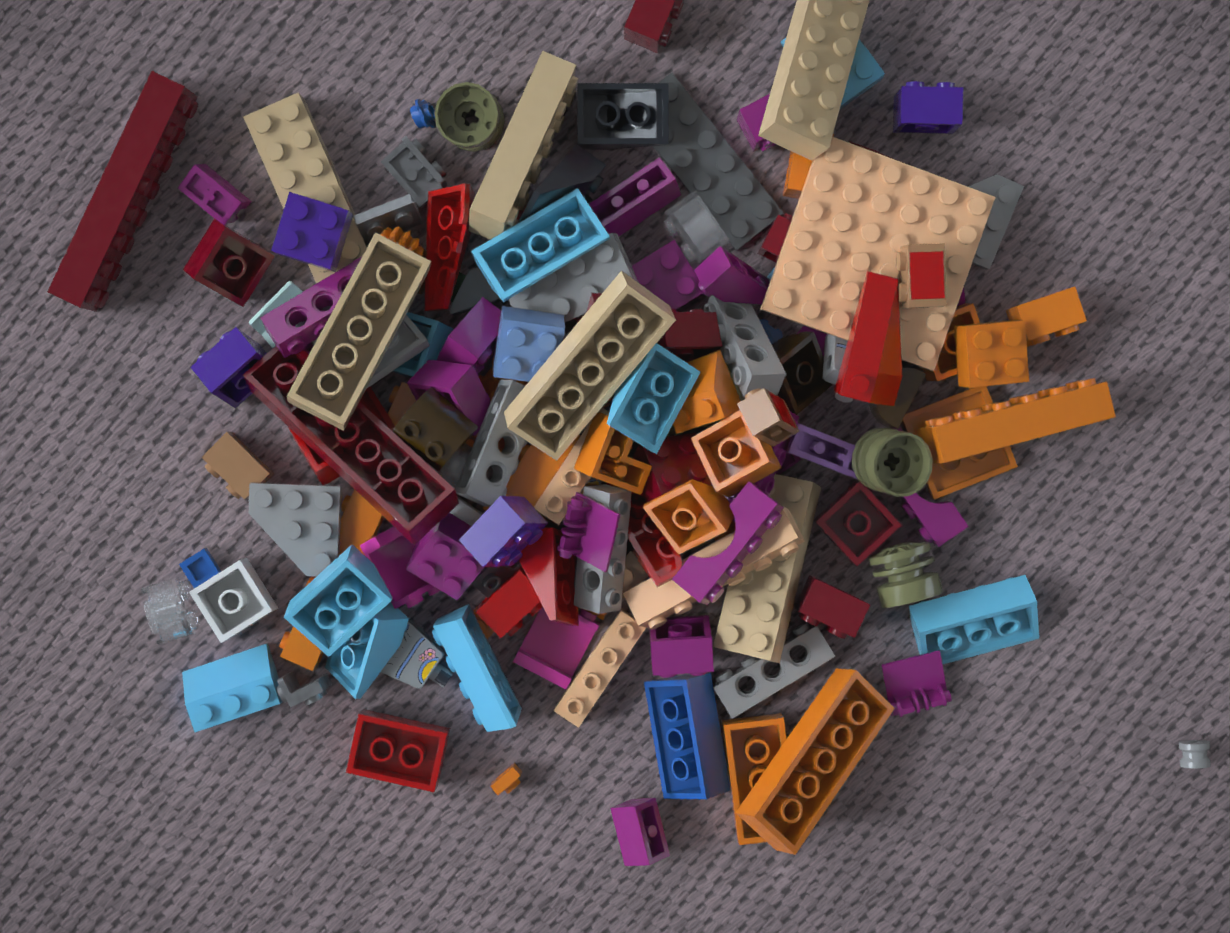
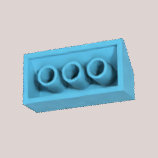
(540, 245)
(976, 620)
(478, 669)

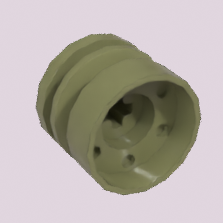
(465, 100)
(892, 461)
(905, 574)

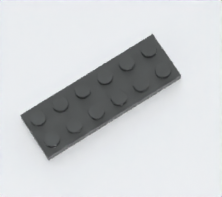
(714, 170)

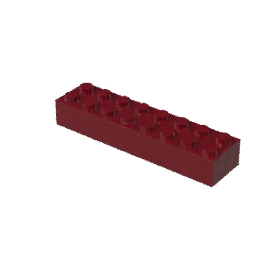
(124, 193)
(363, 454)

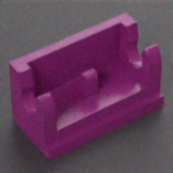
(213, 193)

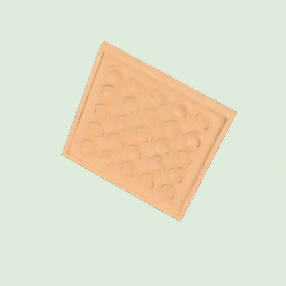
(854, 221)

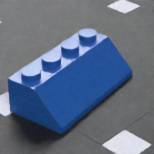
(687, 737)

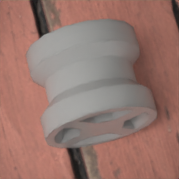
(1194, 754)

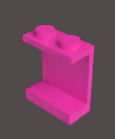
(390, 555)
(556, 648)

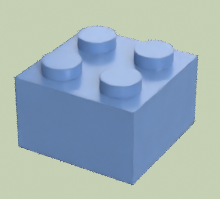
(525, 342)

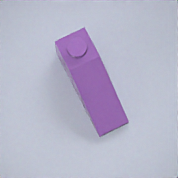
(822, 450)

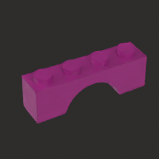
(753, 515)
(938, 520)

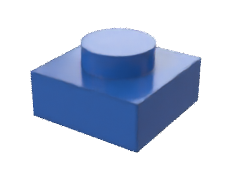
(200, 567)

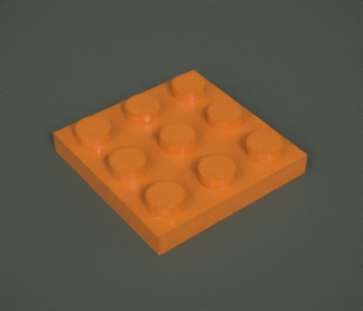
(965, 471)

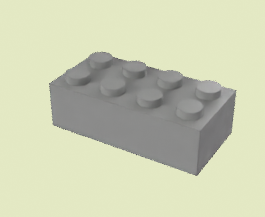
(571, 286)

